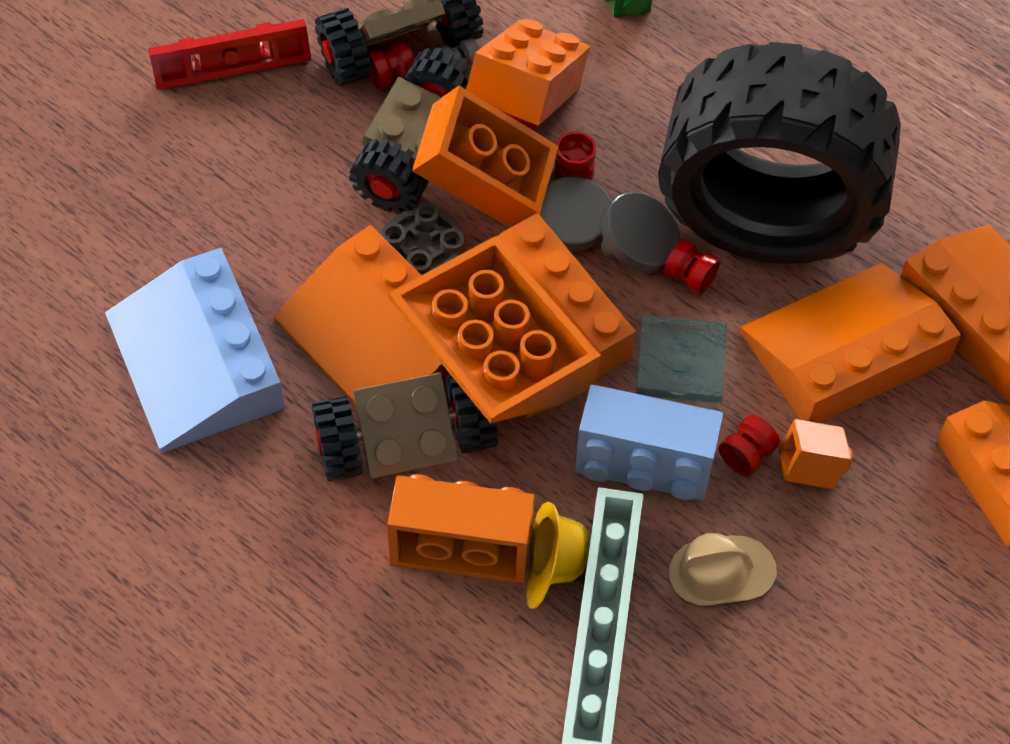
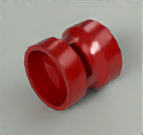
(390, 64)
(575, 155)
(691, 267)
(747, 447)

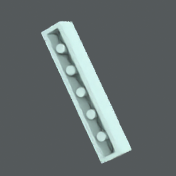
(603, 618)

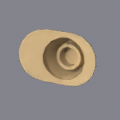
(722, 570)

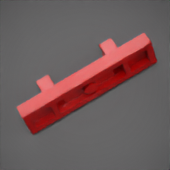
(230, 54)

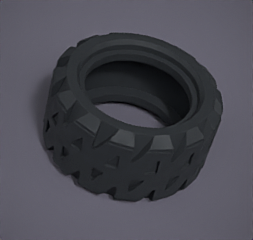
(787, 102)

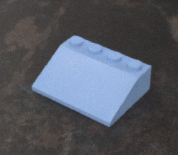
(195, 352)

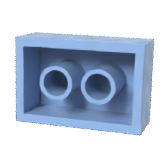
(647, 442)

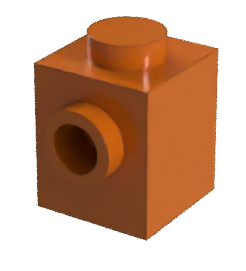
(814, 454)

